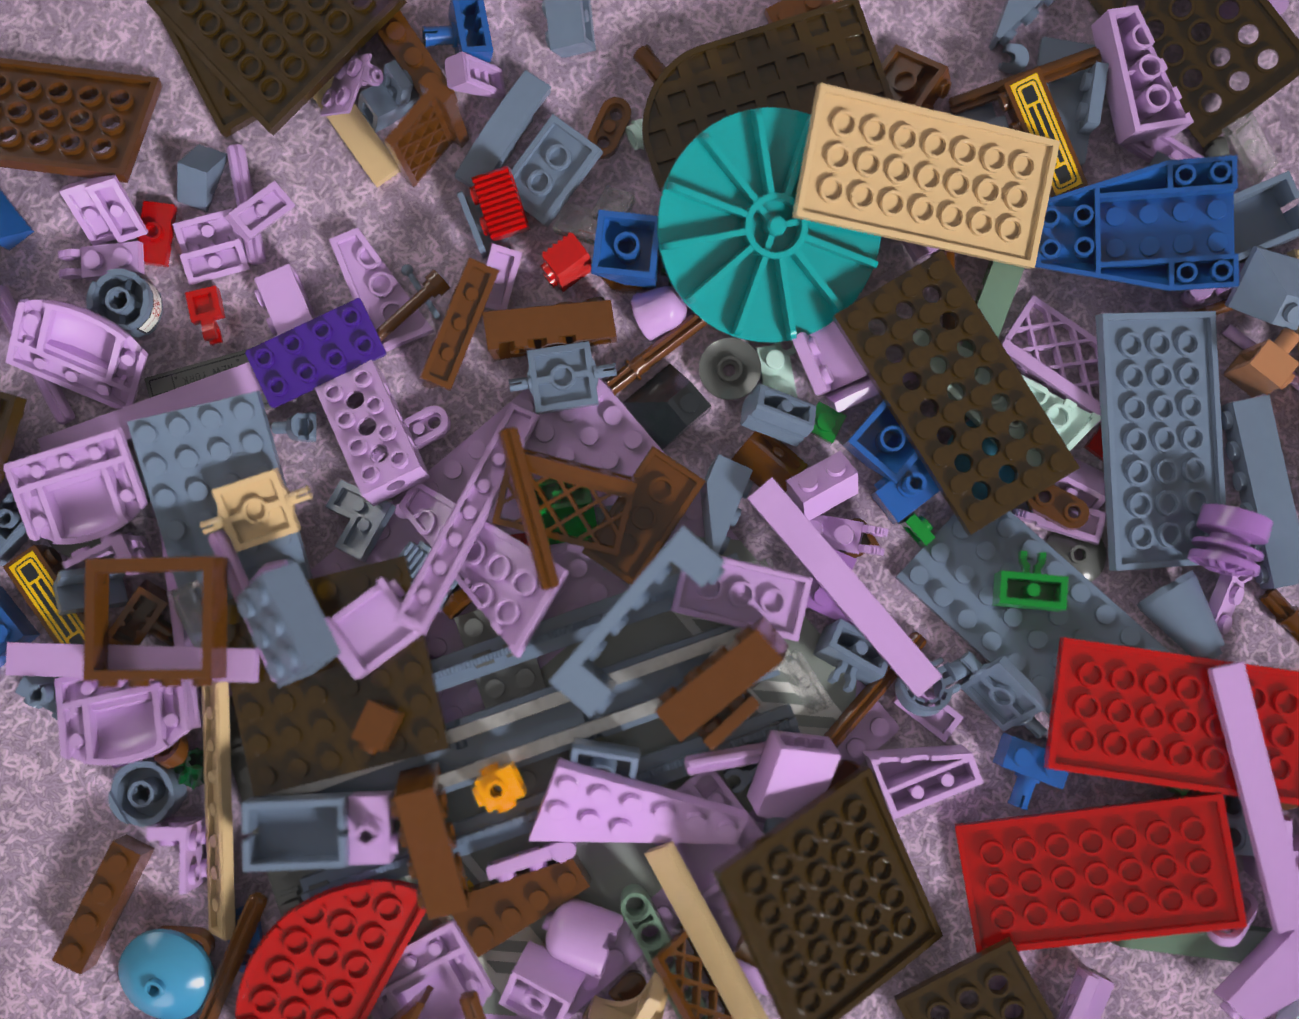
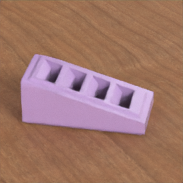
(471, 76)

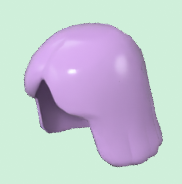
(658, 311)

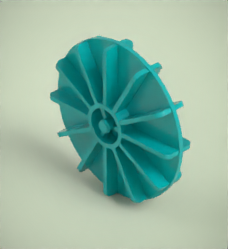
(734, 239)

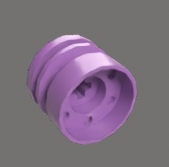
(1229, 542)

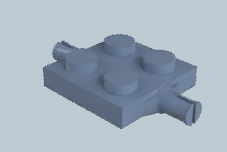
(562, 377)
(1004, 693)

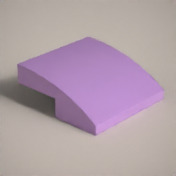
(103, 210)
(210, 247)

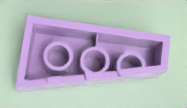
(1136, 84)

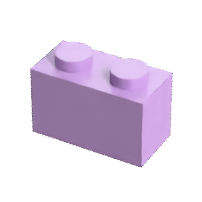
(284, 299)
(823, 485)

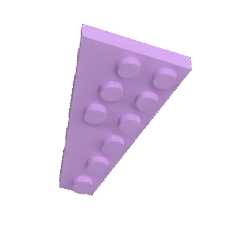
(496, 572)
(608, 807)

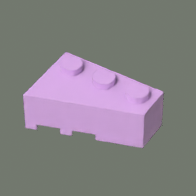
(922, 775)

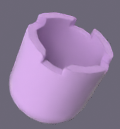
(580, 935)

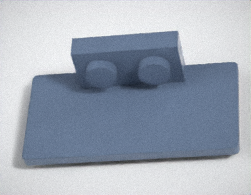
(1078, 95)

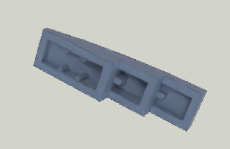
(504, 128)

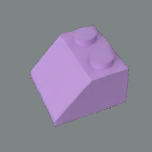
(541, 985)

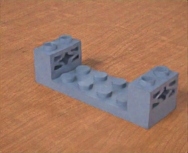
(585, 681)

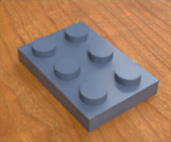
(553, 169)

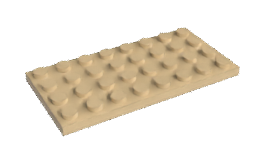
(925, 177)

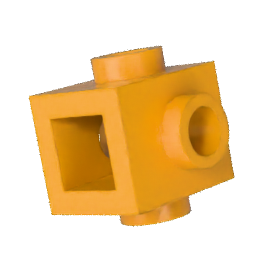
(505, 776)

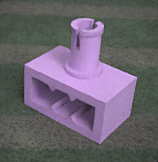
(372, 828)

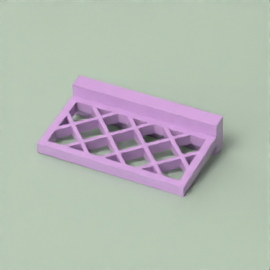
(1034, 369)

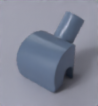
(1019, 59)
(298, 427)

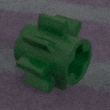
(192, 769)

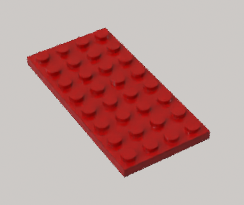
(1158, 720)
(1102, 873)

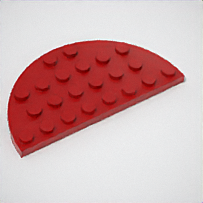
(331, 953)

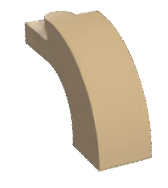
(647, 1005)

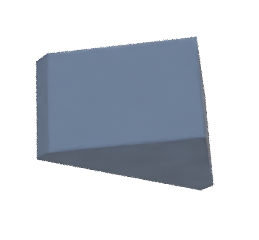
(199, 176)

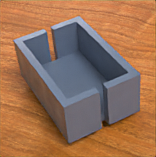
(1260, 218)
(287, 624)
(295, 832)

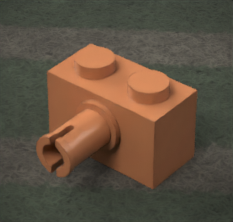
(1265, 365)

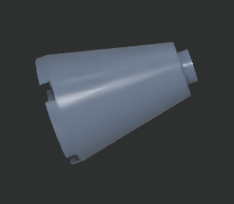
(1185, 616)

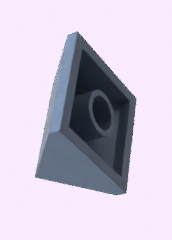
(606, 756)

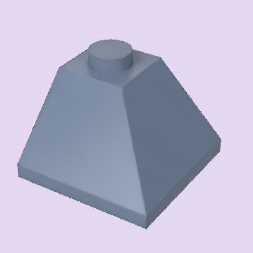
(1268, 288)

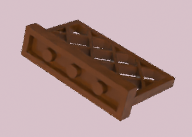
(424, 131)
(458, 325)
(581, 476)
(675, 982)

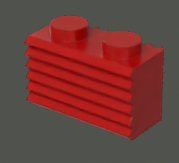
(500, 204)
(565, 263)

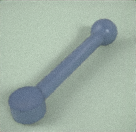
(407, 270)

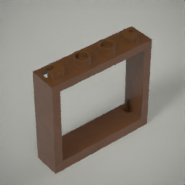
(213, 620)

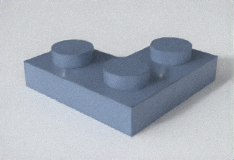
(364, 523)

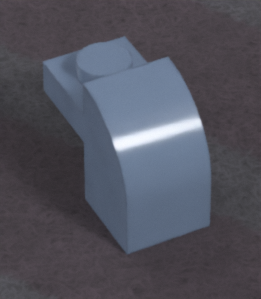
(390, 100)

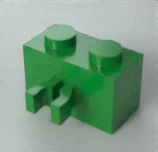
(1030, 589)

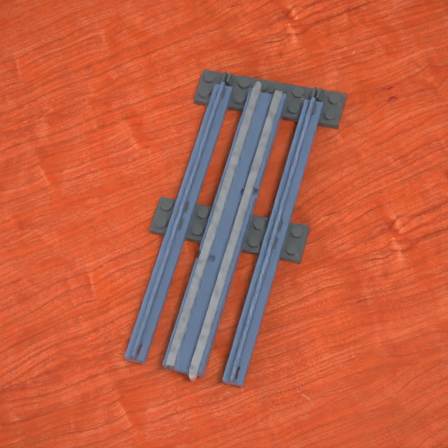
(525, 725)

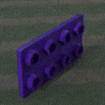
(315, 352)

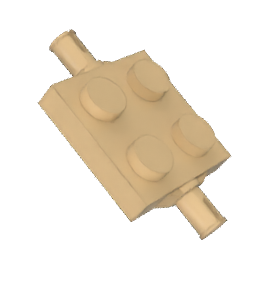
(256, 510)

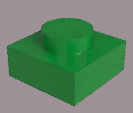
(827, 422)
(918, 529)

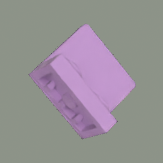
(828, 359)
(112, 546)
(192, 854)

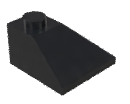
(667, 405)

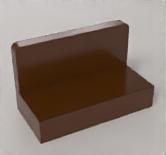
(769, 460)

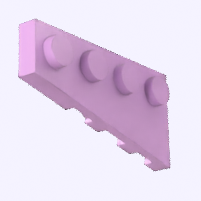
(376, 287)

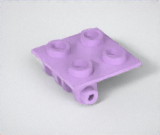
(347, 81)

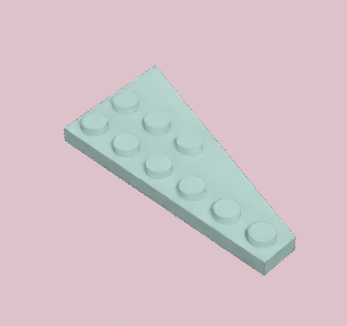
(1068, 419)

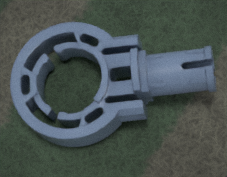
(951, 673)

